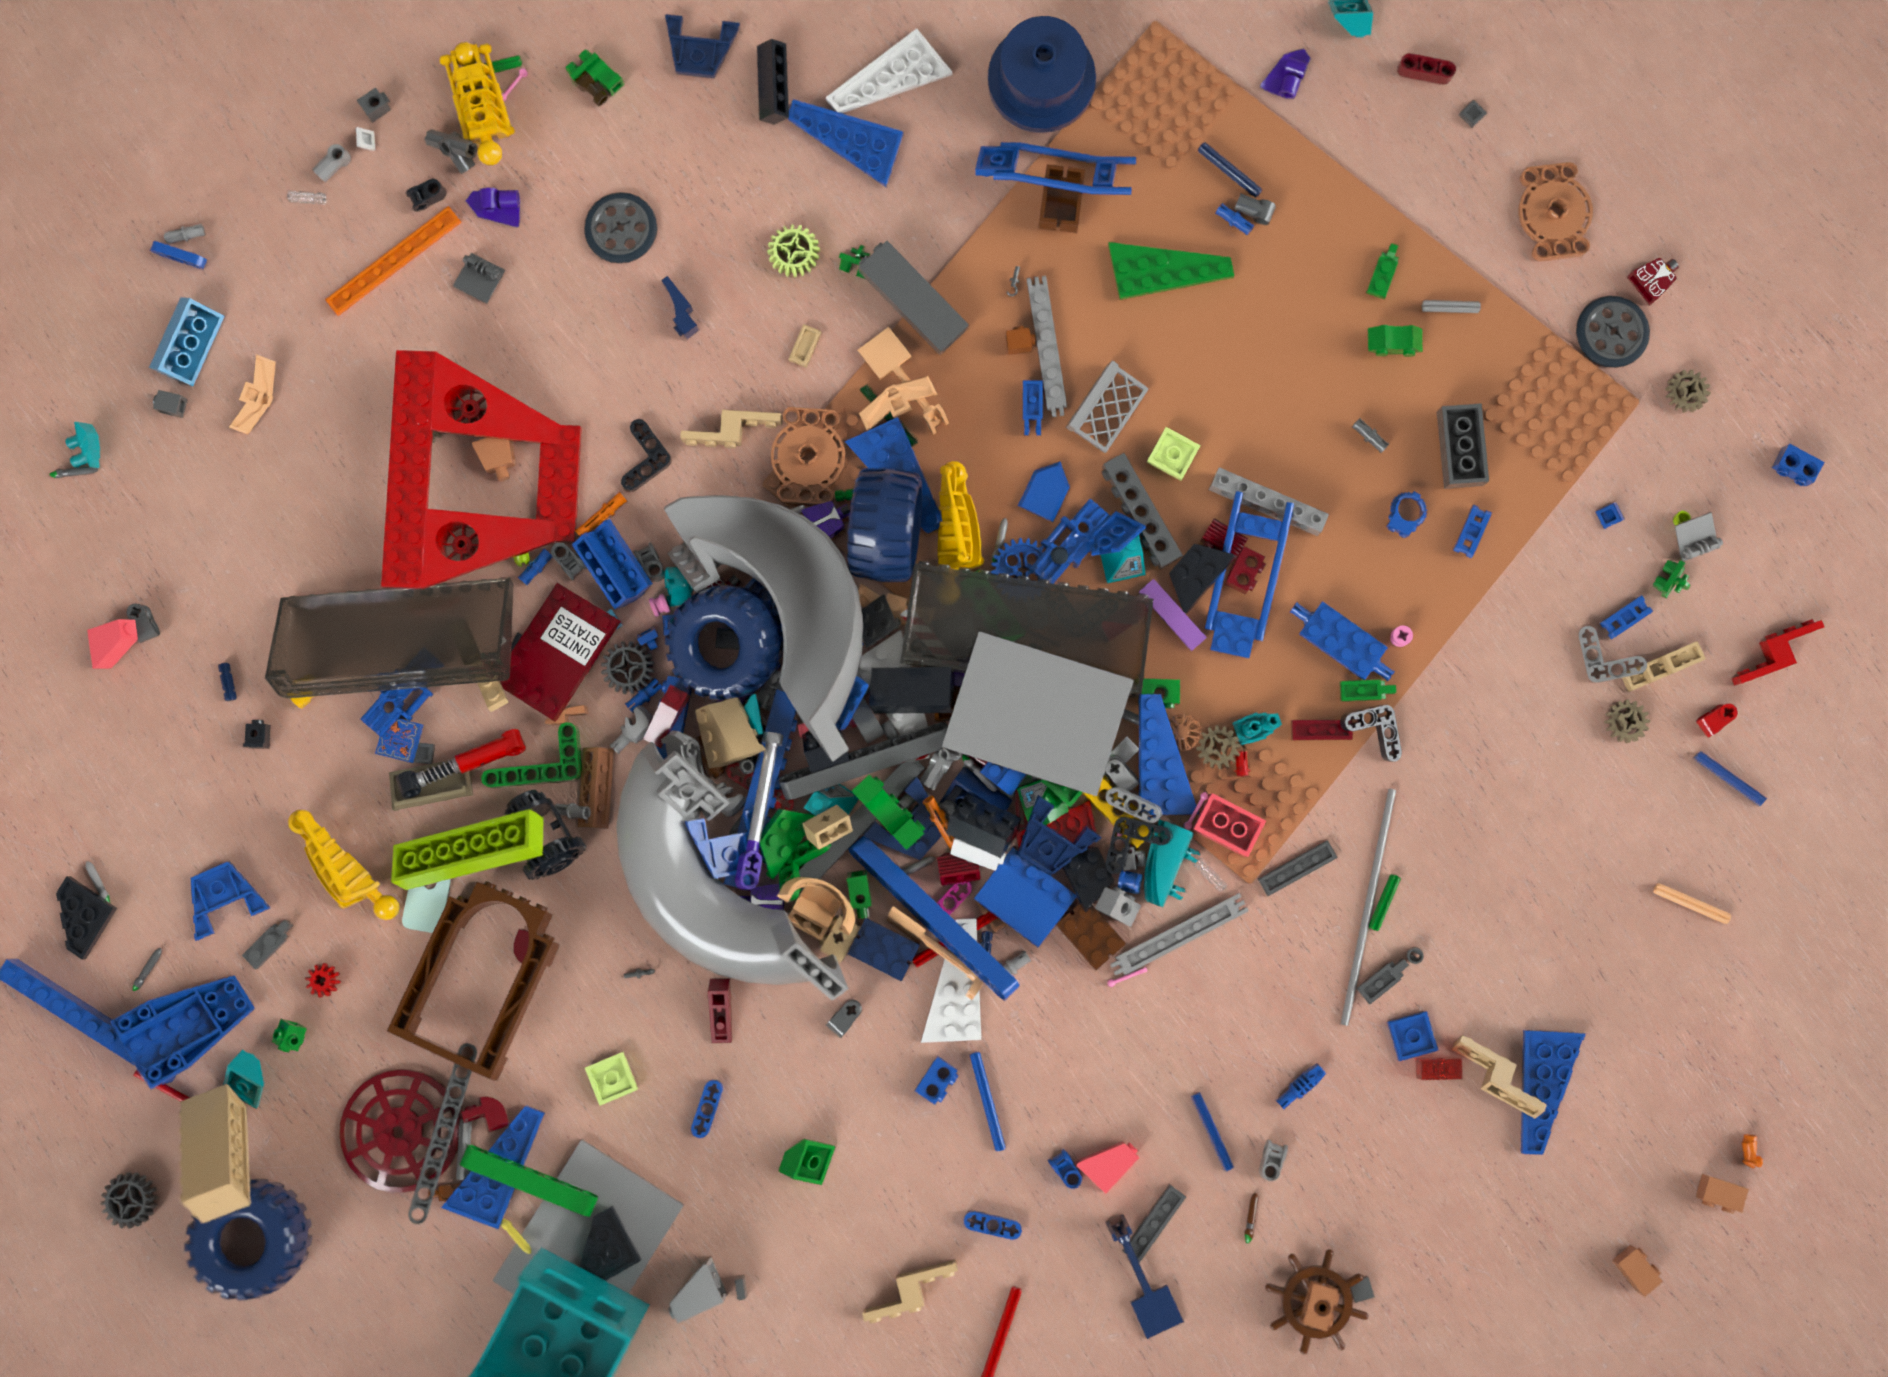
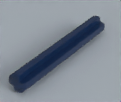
(1229, 169)

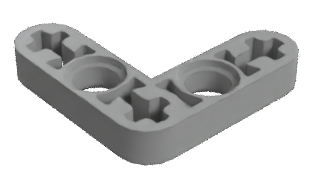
(1599, 663)

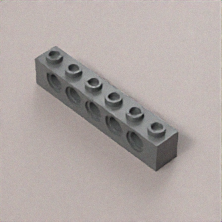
(1122, 466)

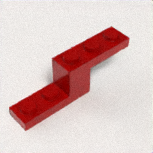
(1777, 652)

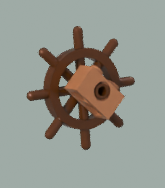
(1318, 1302)

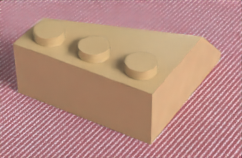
(727, 733)

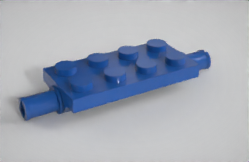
(1343, 640)

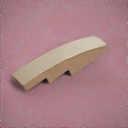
(1665, 666)

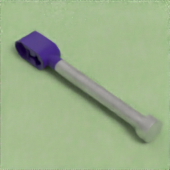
(772, 741)

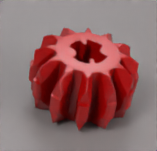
(327, 986)

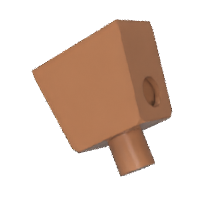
(496, 456)

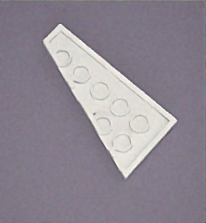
(899, 69)

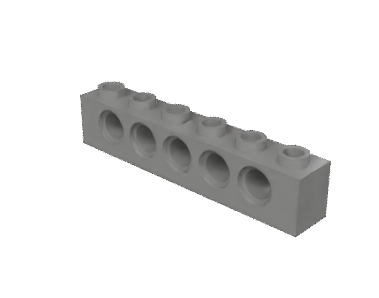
(1268, 501)

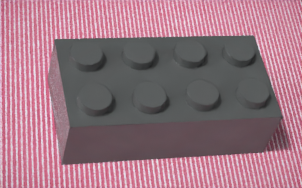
(1462, 446)

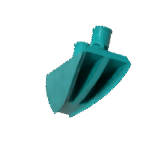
(1164, 863)

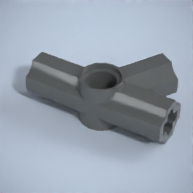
(454, 146)

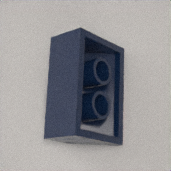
(968, 783)

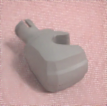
(631, 732)
(736, 802)

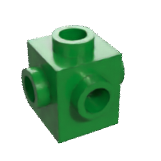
(289, 1035)

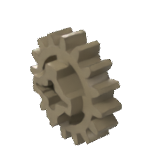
(1697, 391)
(1619, 718)
(1225, 743)

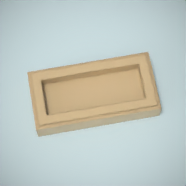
(805, 346)

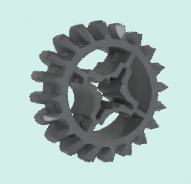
(636, 666)
(123, 1216)

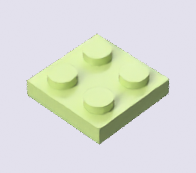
(1173, 453)
(611, 1078)

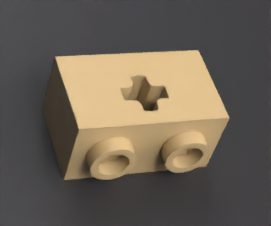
(827, 827)
(841, 948)

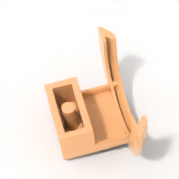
(817, 906)

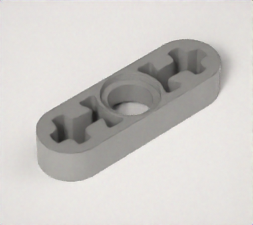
(1122, 793)

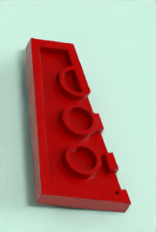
(1070, 823)

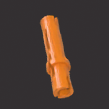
(602, 514)
(931, 805)

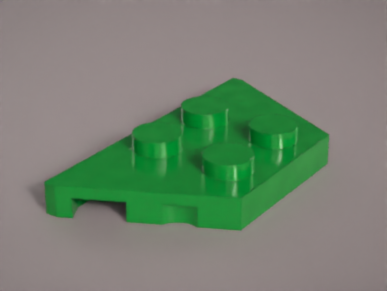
(781, 838)

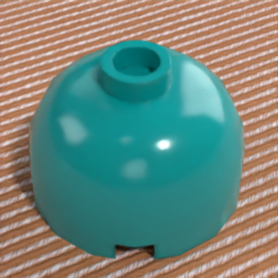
(676, 586)

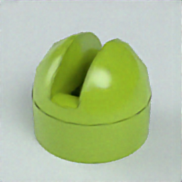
(1680, 517)
(521, 559)

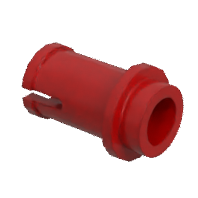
(1242, 765)

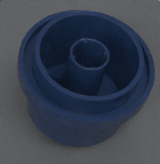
(1042, 75)

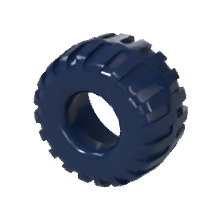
(884, 524)
(757, 637)
(284, 1250)

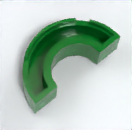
(887, 811)

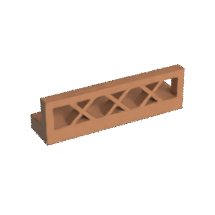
(598, 788)

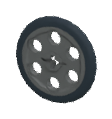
(597, 215)
(1617, 306)

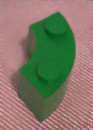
(1395, 340)

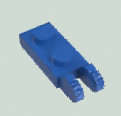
(1032, 404)

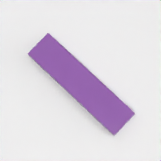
(1173, 615)

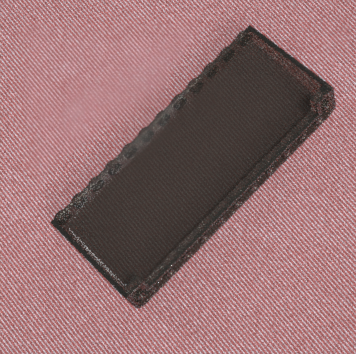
(1070, 622)
(392, 639)

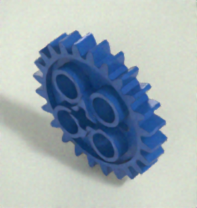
(1026, 548)

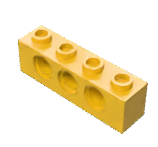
(1107, 811)

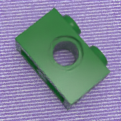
(1170, 687)

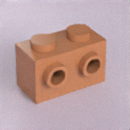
(1723, 1193)
(1637, 1270)

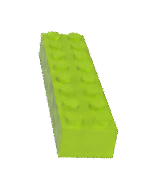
(467, 849)

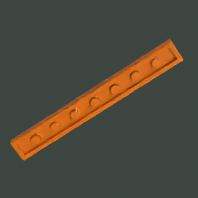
(393, 261)

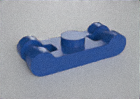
(1472, 531)
(1626, 617)

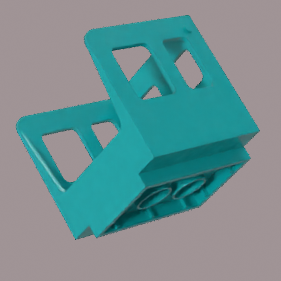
(561, 1324)

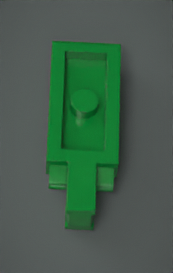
(1383, 273)
(1365, 690)

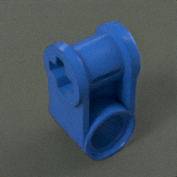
(1130, 882)
(1065, 1168)

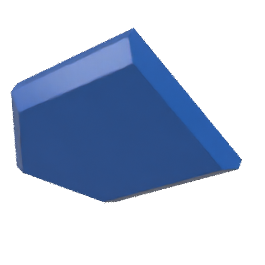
(1045, 491)
(1114, 534)

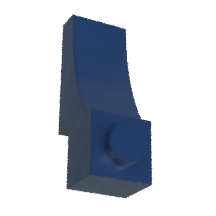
(683, 322)

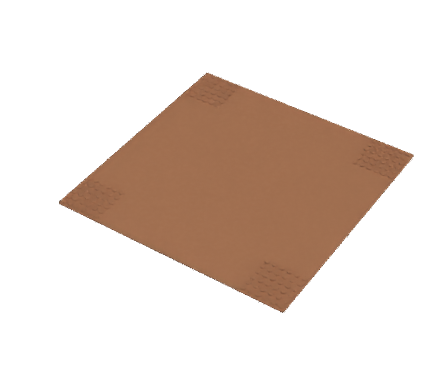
(1269, 387)

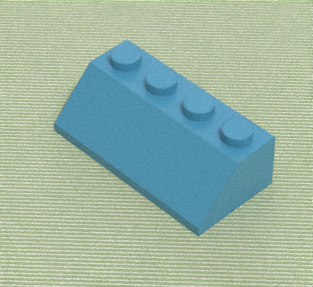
(186, 341)

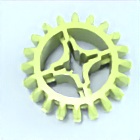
(786, 248)

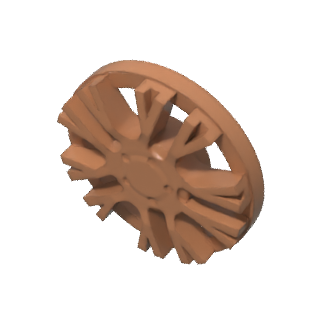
(1183, 732)

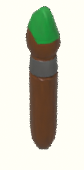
(1251, 1218)

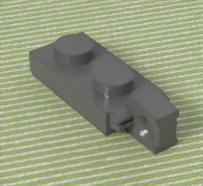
(267, 944)
(1382, 980)

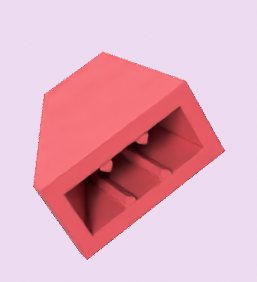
(111, 642)
(1108, 1164)

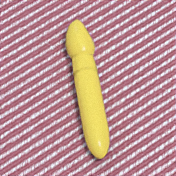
(507, 1225)

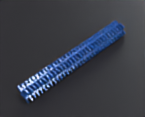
(1726, 775)
(1213, 1132)

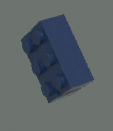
(883, 949)

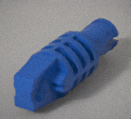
(1301, 1085)

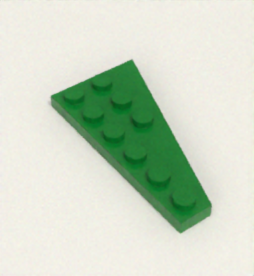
(1156, 270)

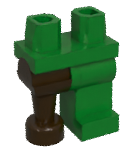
(593, 71)

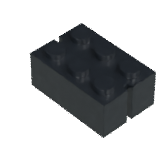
(983, 825)

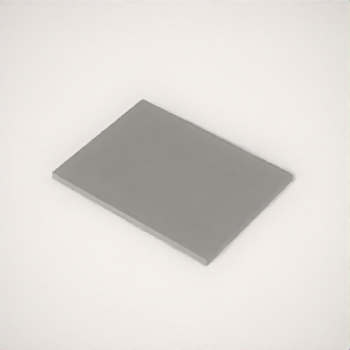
(1037, 713)
(639, 1204)

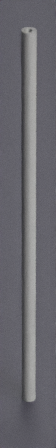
(1368, 907)

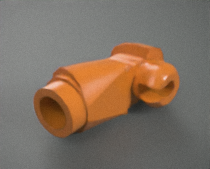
(1749, 1147)

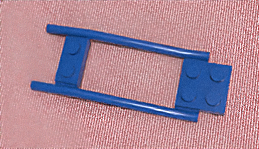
(1003, 159)
(1233, 632)

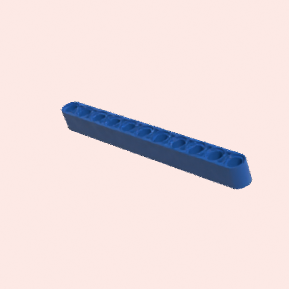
(934, 918)

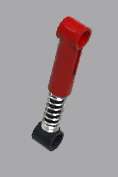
(508, 744)

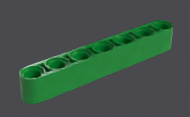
(529, 1180)

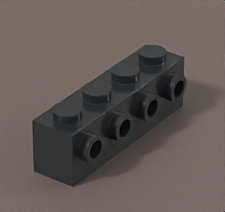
(772, 81)

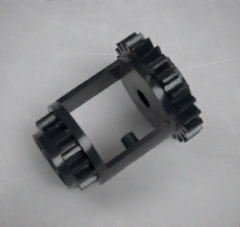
(556, 854)

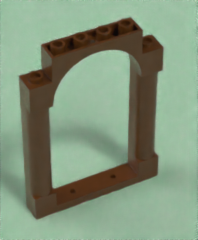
(453, 918)

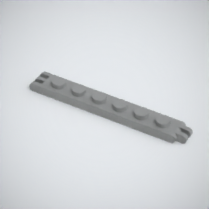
(1047, 345)
(1179, 935)

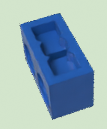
(1799, 460)
(932, 1077)

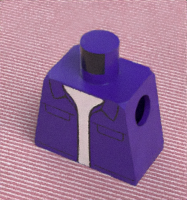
(827, 517)
(766, 897)

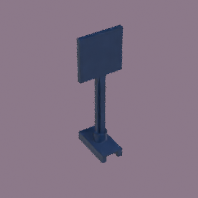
(1156, 1308)

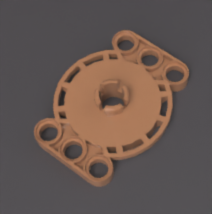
(1545, 225)
(817, 471)

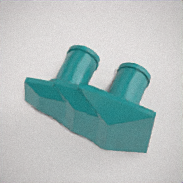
(88, 440)
(1256, 727)

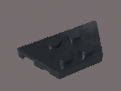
(1197, 573)
(1088, 876)

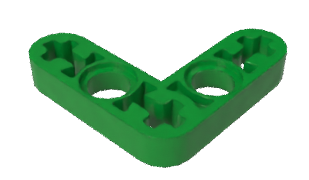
(796, 860)

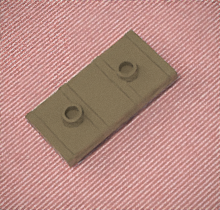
(442, 790)

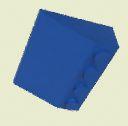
(1025, 897)

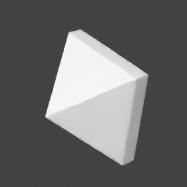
(365, 139)

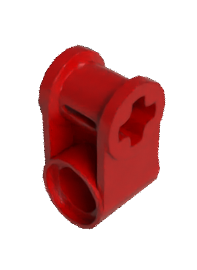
(1714, 720)

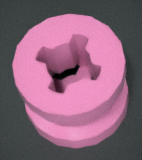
(659, 605)
(1397, 637)

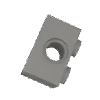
(1118, 905)

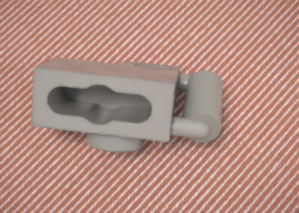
(1131, 862)

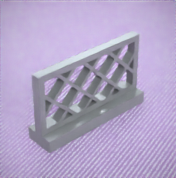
(1093, 397)

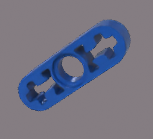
(178, 255)
(717, 1095)
(1006, 1234)

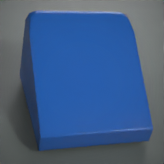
(1610, 515)

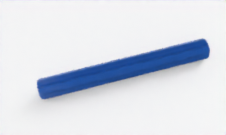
(987, 1101)

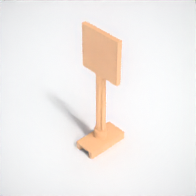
(886, 355)
(917, 934)

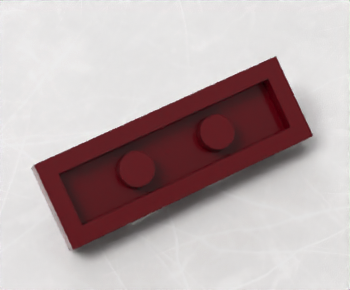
(1319, 730)

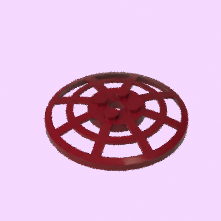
(385, 1124)

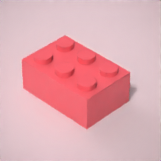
(1228, 825)

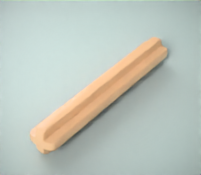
(1692, 903)

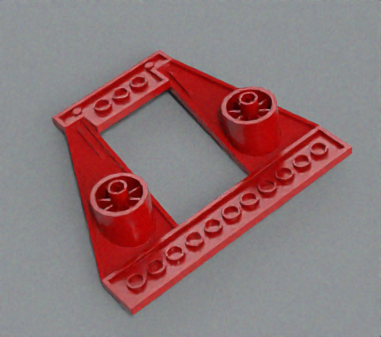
(417, 537)

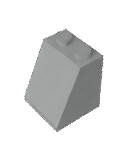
(699, 1293)

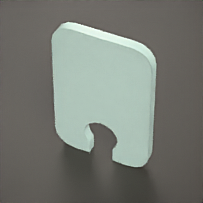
(425, 906)

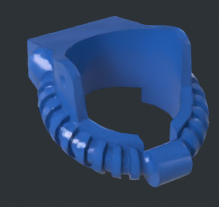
(1397, 523)

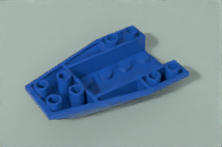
(180, 1027)

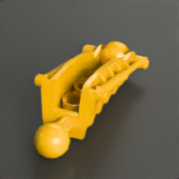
(489, 99)
(959, 530)
(338, 870)

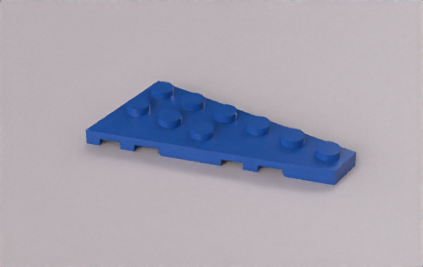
(858, 141)
(890, 447)
(1160, 764)
(1545, 1075)
(486, 1198)

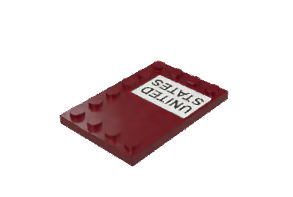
(558, 651)

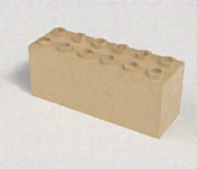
(214, 1154)

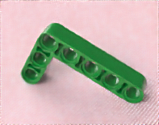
(542, 769)

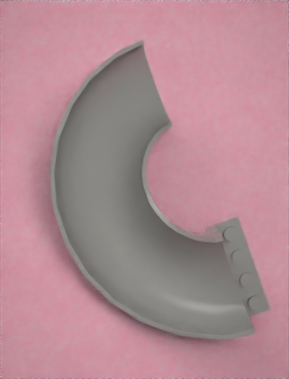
(808, 585)
(682, 897)

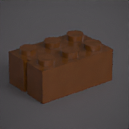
(1061, 206)
(1090, 935)

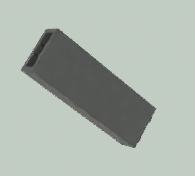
(912, 297)

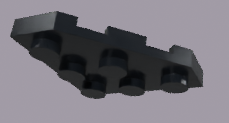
(82, 916)
(608, 1246)

